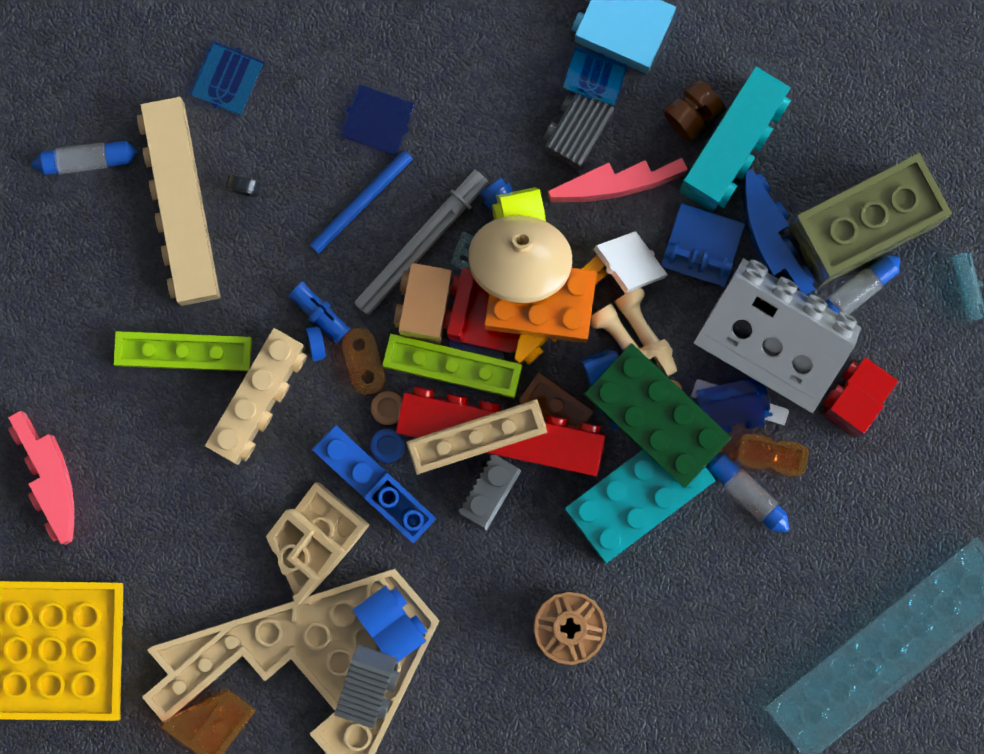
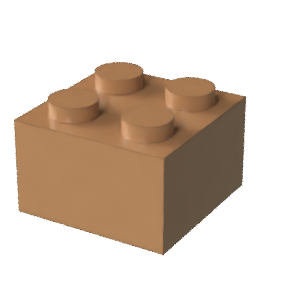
(424, 304)

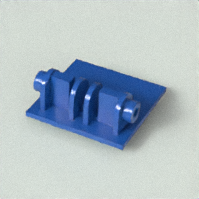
(702, 245)

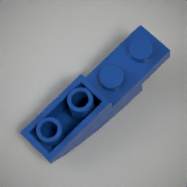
(764, 224)
(374, 483)

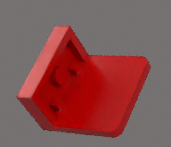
(468, 317)

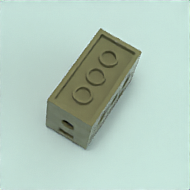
(869, 219)

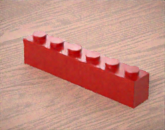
(561, 447)

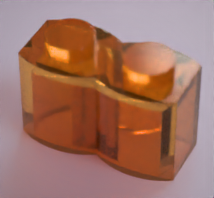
(781, 458)

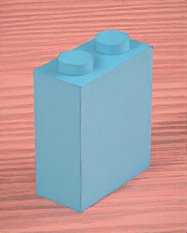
(624, 29)

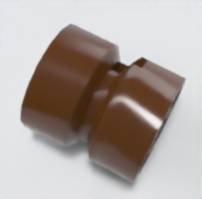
(694, 110)

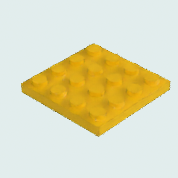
(60, 650)

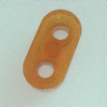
(363, 361)

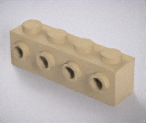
(256, 396)

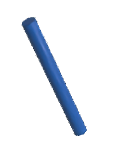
(361, 201)

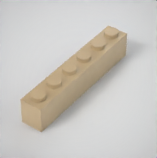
(179, 201)

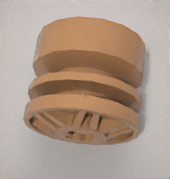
(584, 642)

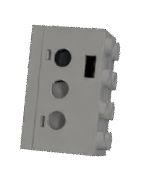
(778, 334)

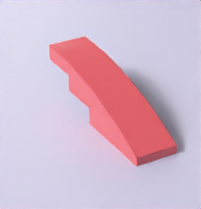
(605, 184)

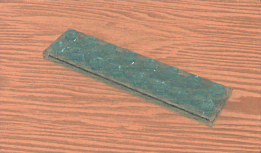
(884, 653)

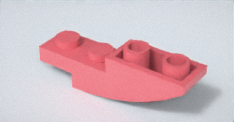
(53, 489)

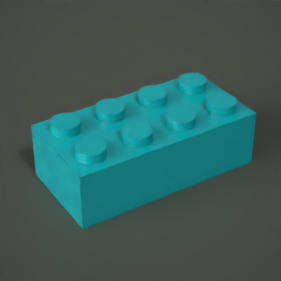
(739, 132)
(630, 504)

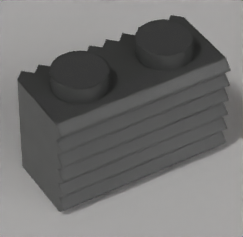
(578, 129)
(489, 491)
(365, 687)

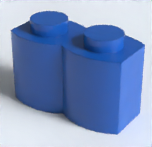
(390, 624)

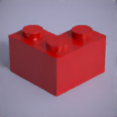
(859, 398)

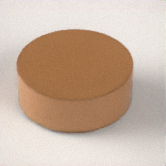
(386, 408)

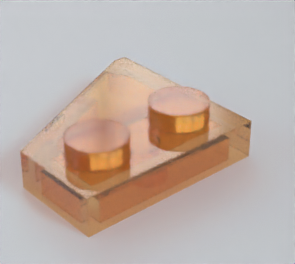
(211, 723)

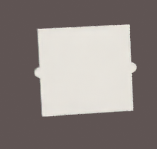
(630, 262)

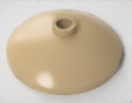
(515, 270)

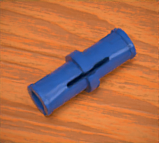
(319, 312)

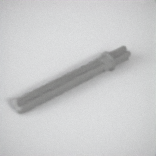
(422, 241)

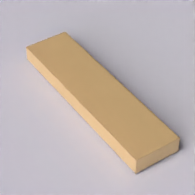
(476, 436)

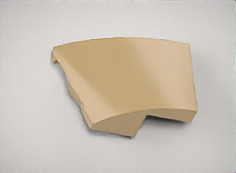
(314, 539)

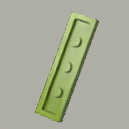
(182, 351)
(452, 366)

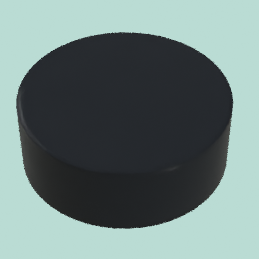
(243, 186)

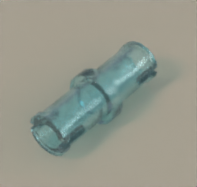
(968, 286)

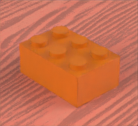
(559, 316)

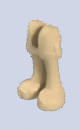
(630, 306)

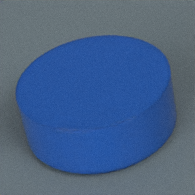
(315, 343)
(387, 446)

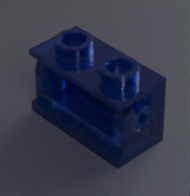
(736, 404)

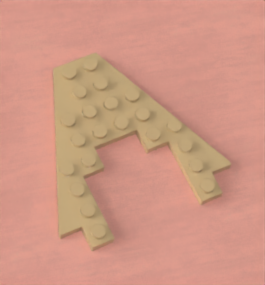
(315, 635)

